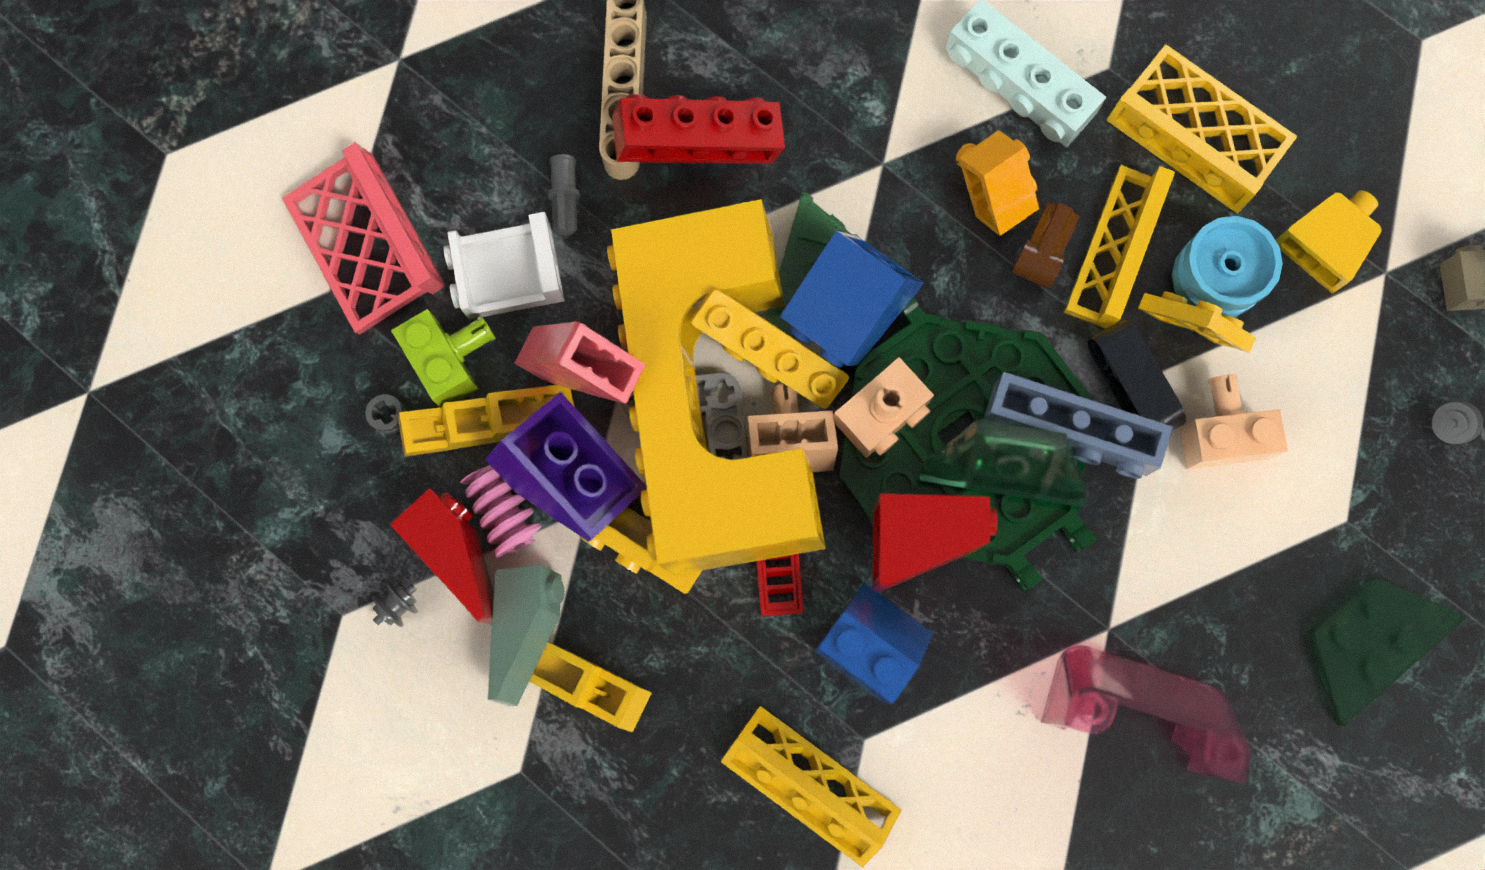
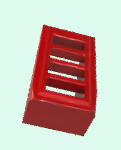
(780, 608)

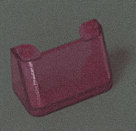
(1094, 682)

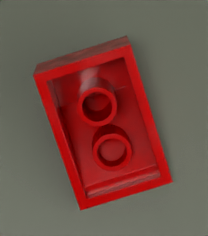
(450, 546)

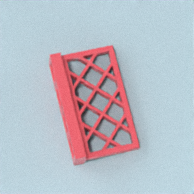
(395, 229)

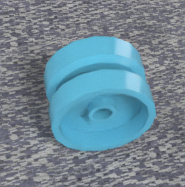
(1228, 265)

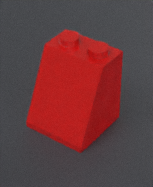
(925, 533)

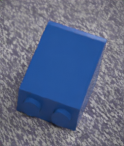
(849, 299)
(875, 644)

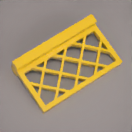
(1186, 147)

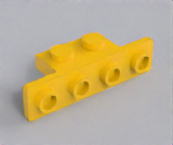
(769, 348)
(628, 537)

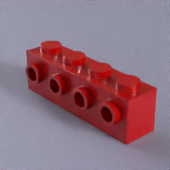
(697, 130)

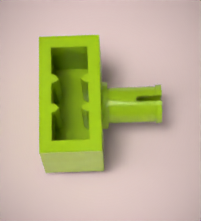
(440, 356)

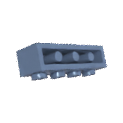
(1093, 429)

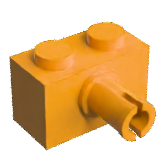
(999, 181)

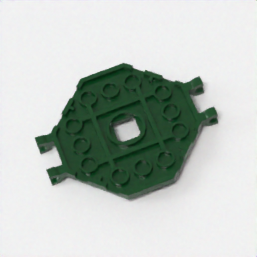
(960, 369)

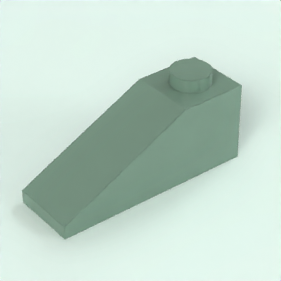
(522, 623)

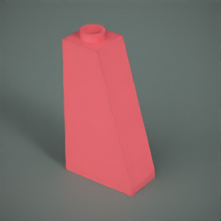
(580, 361)

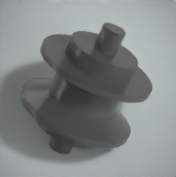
(1457, 422)
(394, 604)

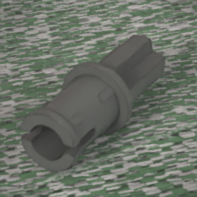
(563, 194)

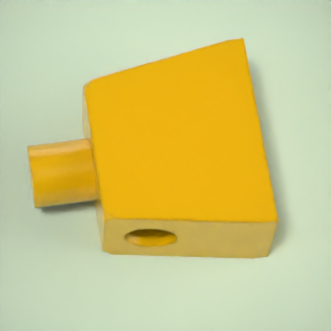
(1333, 238)

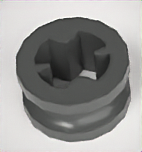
(373, 409)

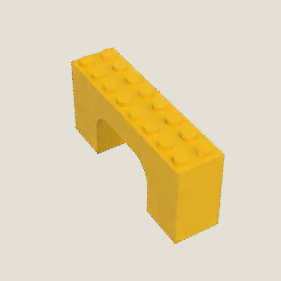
(700, 505)

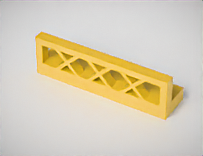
(1134, 247)
(806, 793)

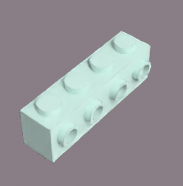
(1023, 73)

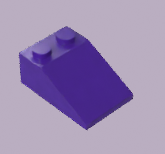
(566, 469)

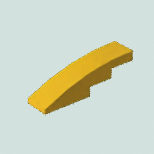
(472, 421)

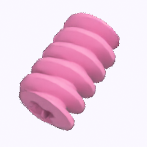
(500, 512)

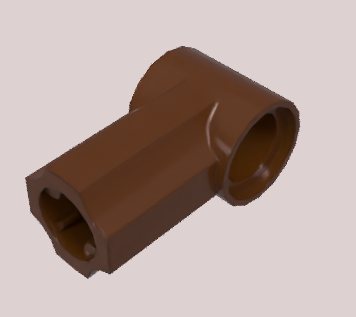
(1042, 254)

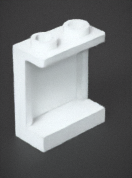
(504, 269)

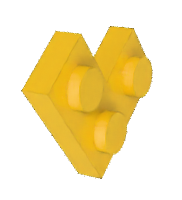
(1203, 318)

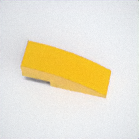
(590, 687)

